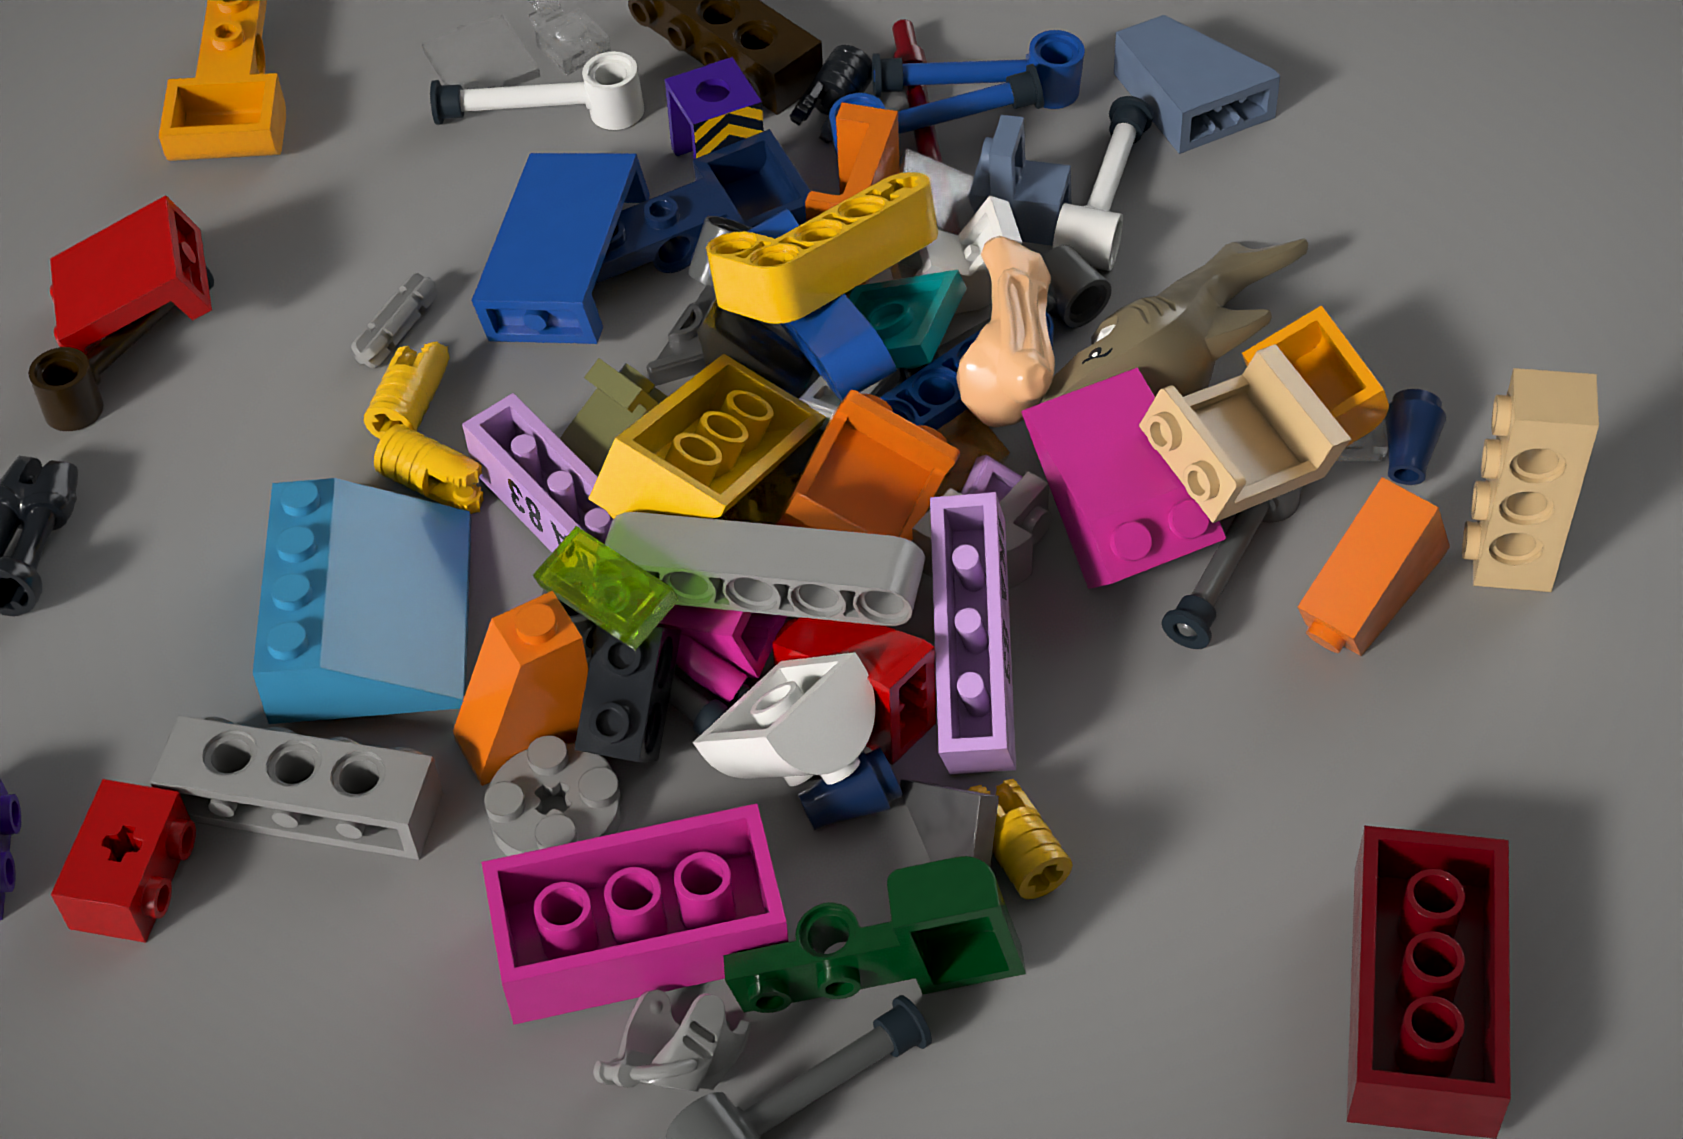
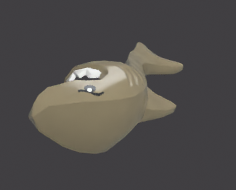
(1181, 329)

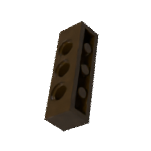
(766, 46)

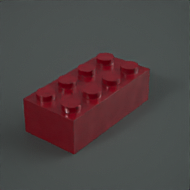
(1430, 983)

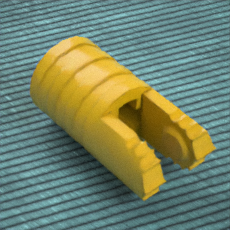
(406, 388)
(429, 468)
(1026, 844)

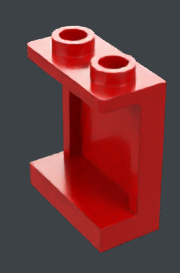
(129, 273)

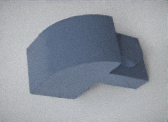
(1031, 187)

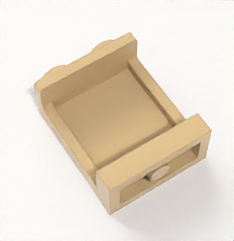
(1245, 436)

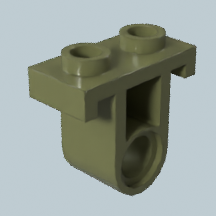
(610, 410)

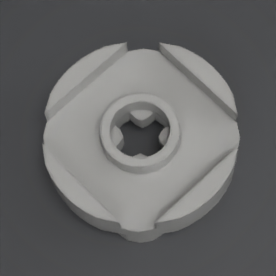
(547, 771)

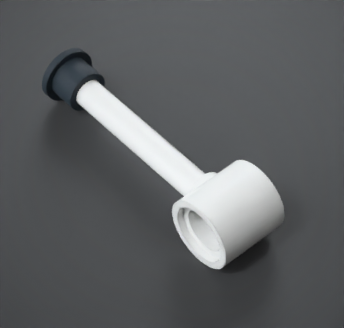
(608, 90)
(1092, 227)

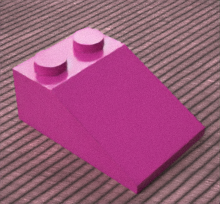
(1111, 484)

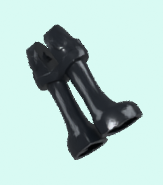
(38, 503)

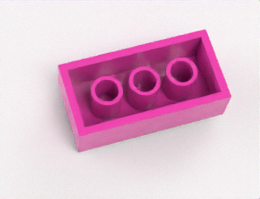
(631, 912)

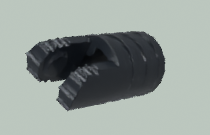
(843, 73)

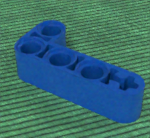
(836, 335)

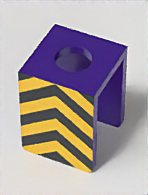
(711, 108)

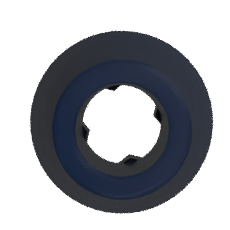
(1412, 432)
(859, 794)

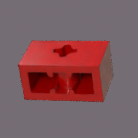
(124, 861)

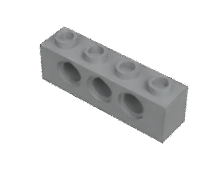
(321, 809)

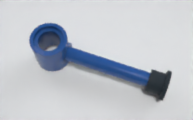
(1054, 53)
(1019, 90)

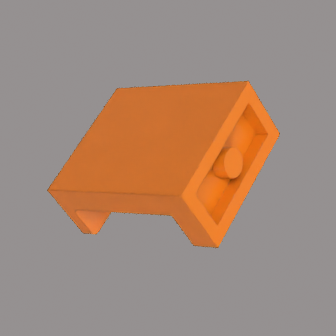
(865, 154)
(869, 472)

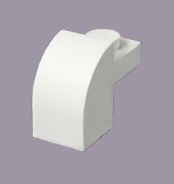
(964, 253)

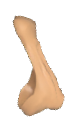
(1012, 356)

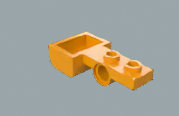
(231, 101)
(1331, 370)

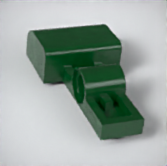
(943, 931)

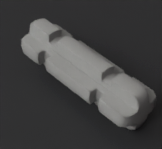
(394, 320)

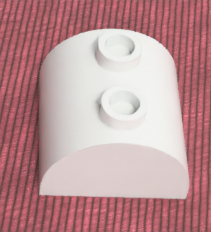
(796, 723)

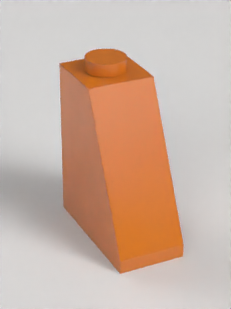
(1374, 569)
(522, 685)

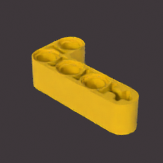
(826, 255)

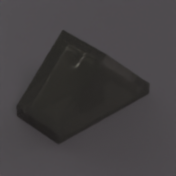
(755, 348)

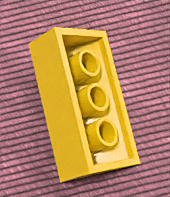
(704, 445)

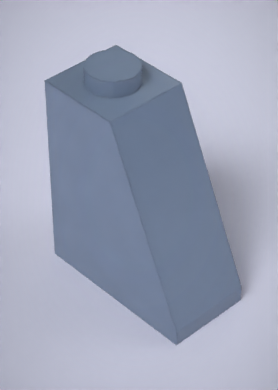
(1193, 82)

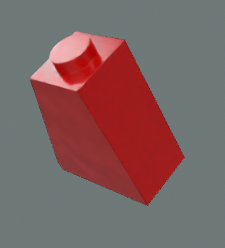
(897, 666)

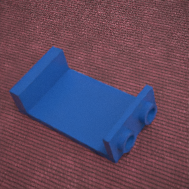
(554, 247)

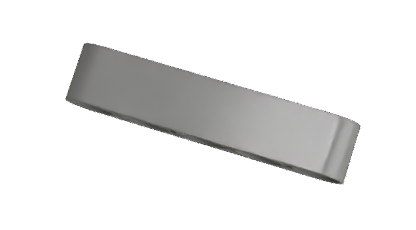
(775, 567)

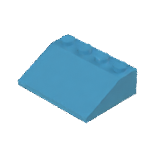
(361, 603)

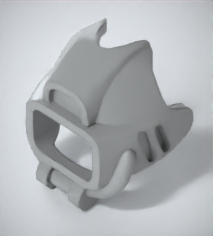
(671, 1054)

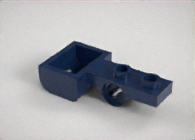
(735, 182)

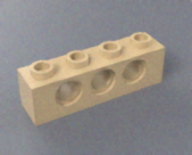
(1532, 478)

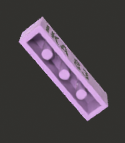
(534, 473)
(972, 634)

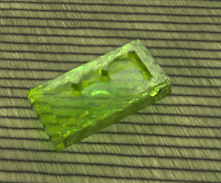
(606, 587)

